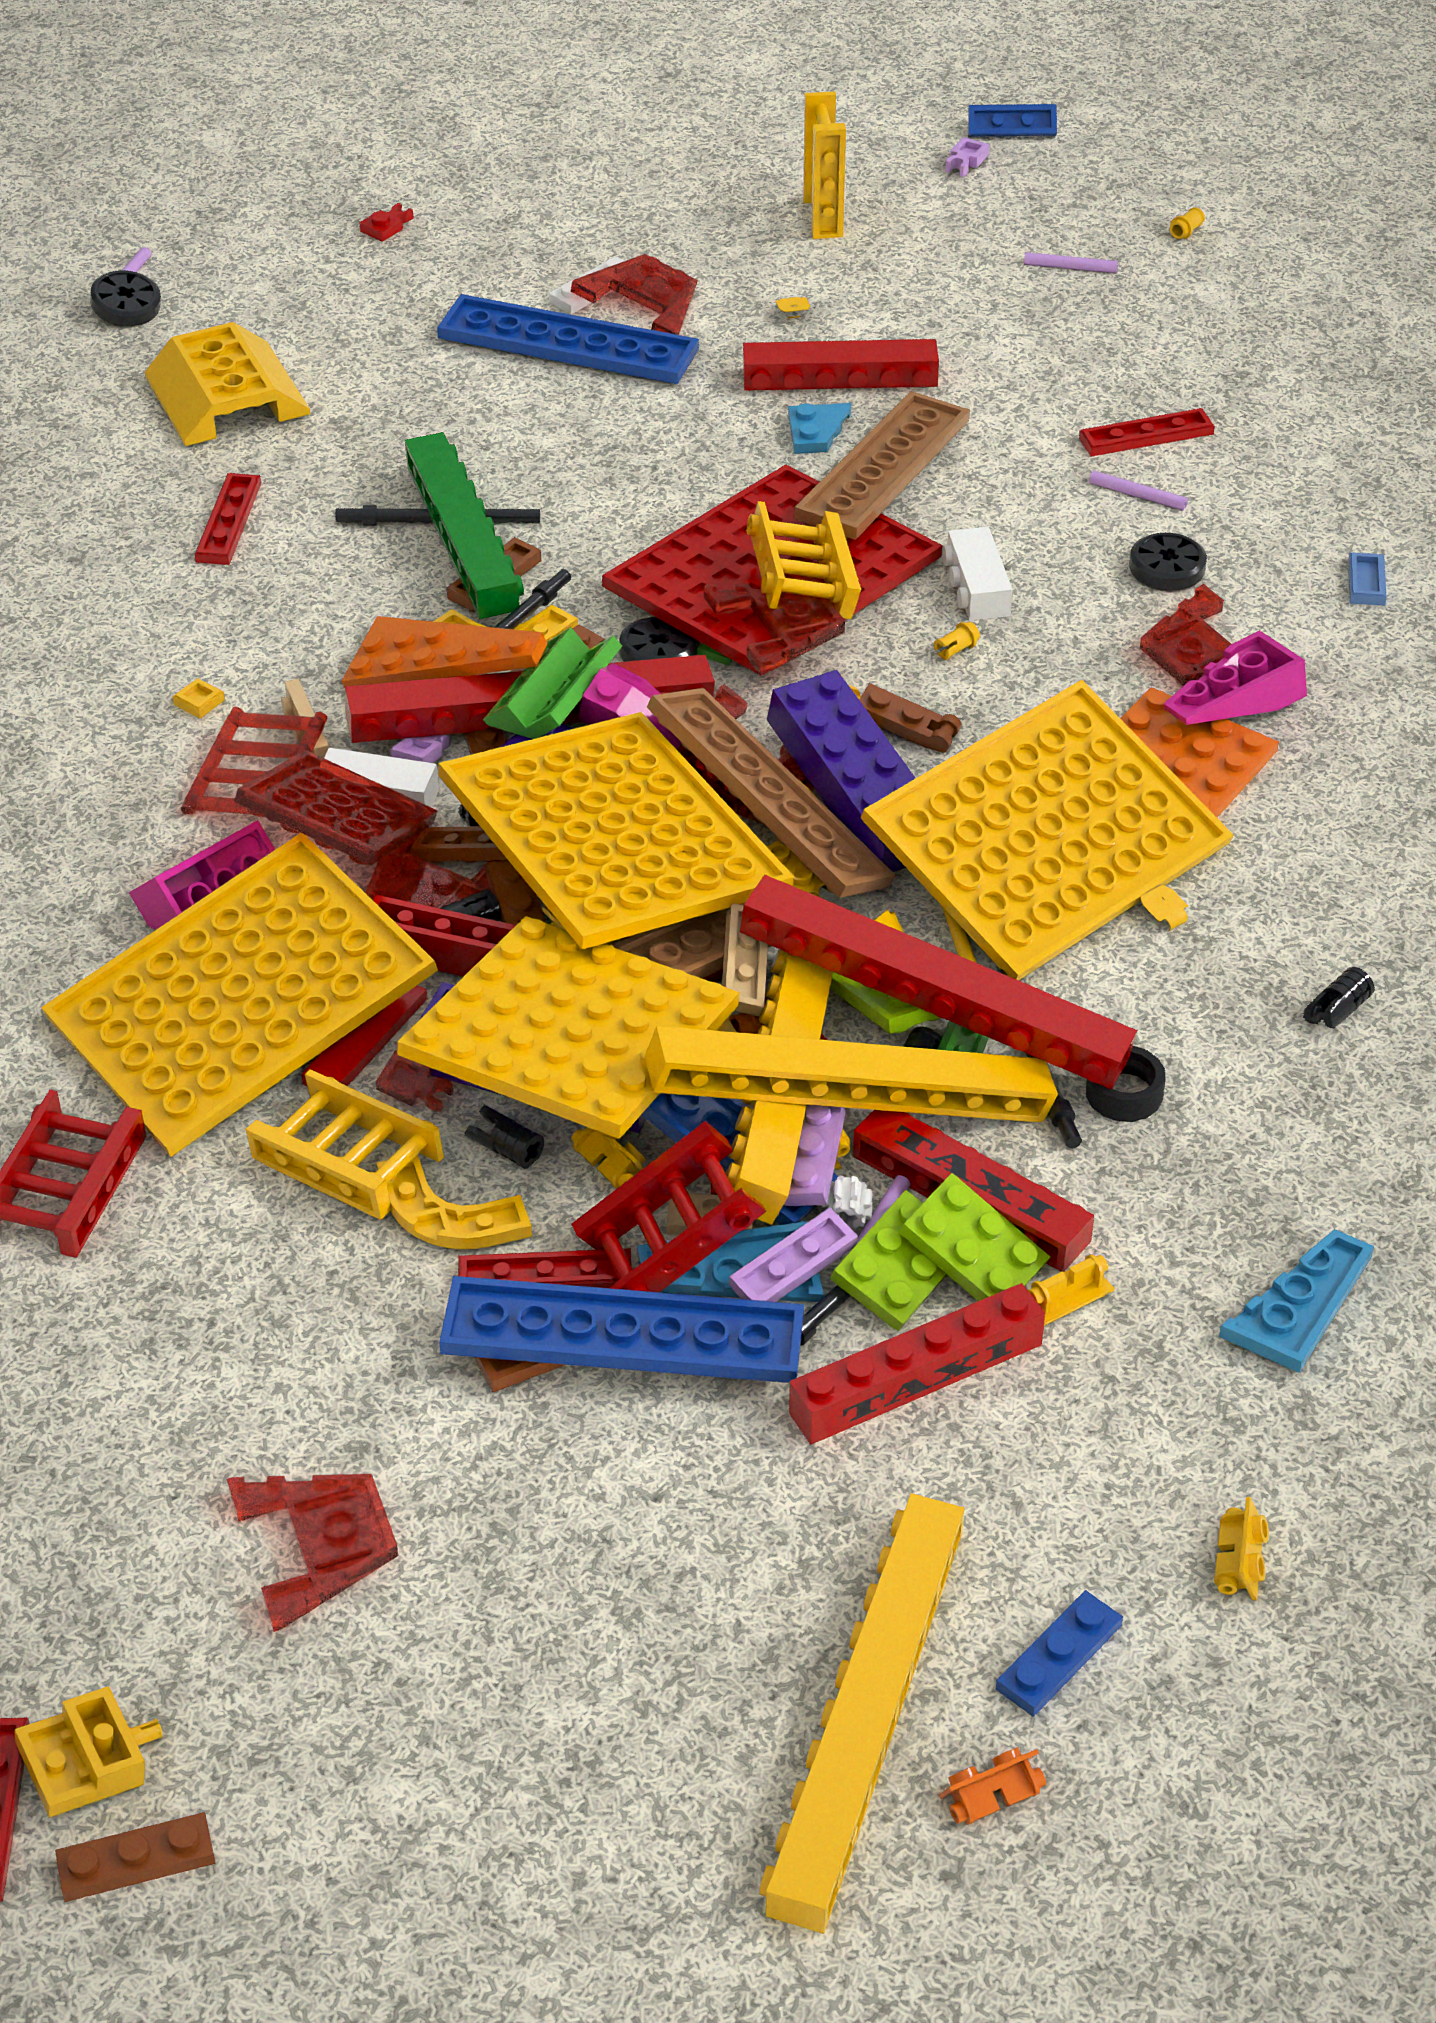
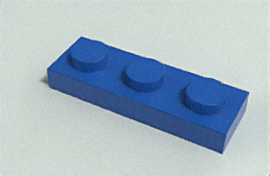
(1012, 120)
(1059, 1653)

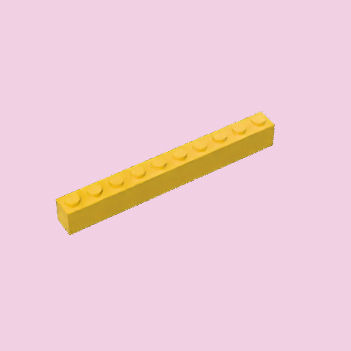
(848, 1074)
(772, 1130)
(863, 1716)

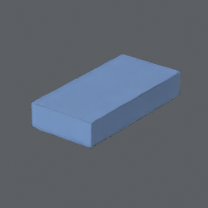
(1367, 578)

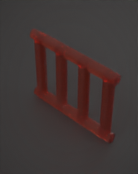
(225, 745)

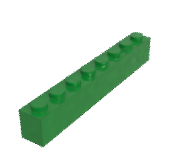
(463, 525)

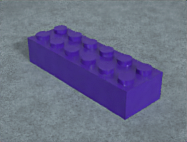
(839, 751)

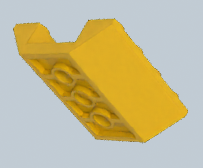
(217, 374)

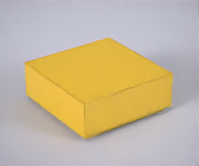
(198, 698)

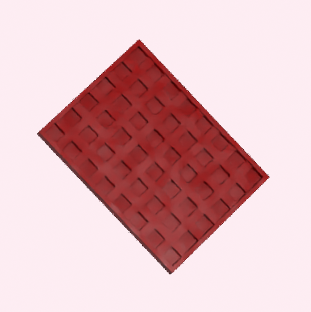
(717, 550)

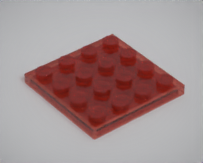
(335, 807)

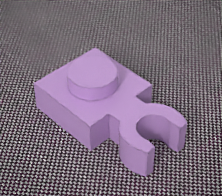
(967, 154)
(421, 748)

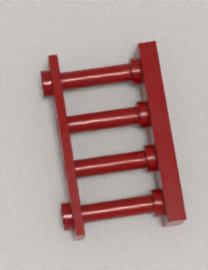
(653, 1187)
(88, 1196)

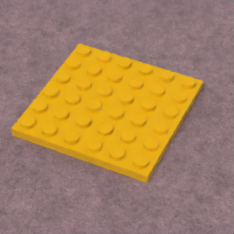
(563, 1024)

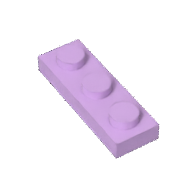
(816, 1155)
(794, 1259)

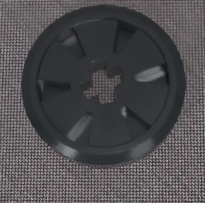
(125, 298)
(1168, 561)
(654, 639)

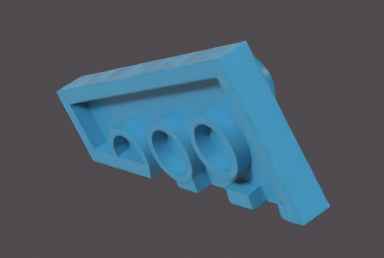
(712, 1273)
(1301, 1304)

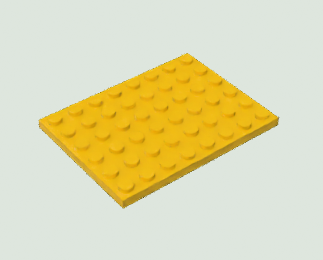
(612, 828)
(1046, 829)
(238, 992)

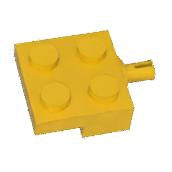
(84, 1752)

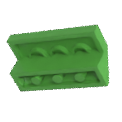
(549, 692)

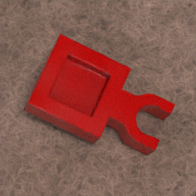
(384, 224)

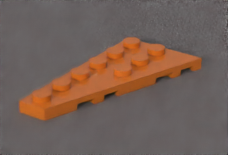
(430, 650)

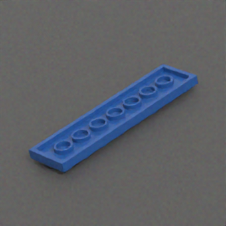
(568, 338)
(622, 1329)

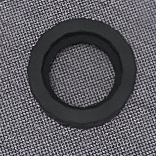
(1136, 1105)

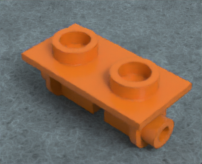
(1010, 1776)

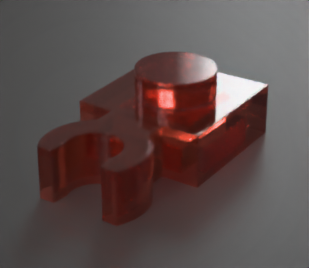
(409, 1080)

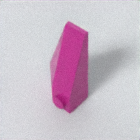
(1248, 680)
(618, 694)
(200, 875)

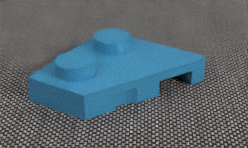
(816, 425)

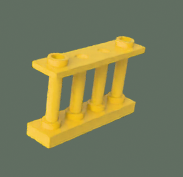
(824, 164)
(829, 548)
(340, 1175)

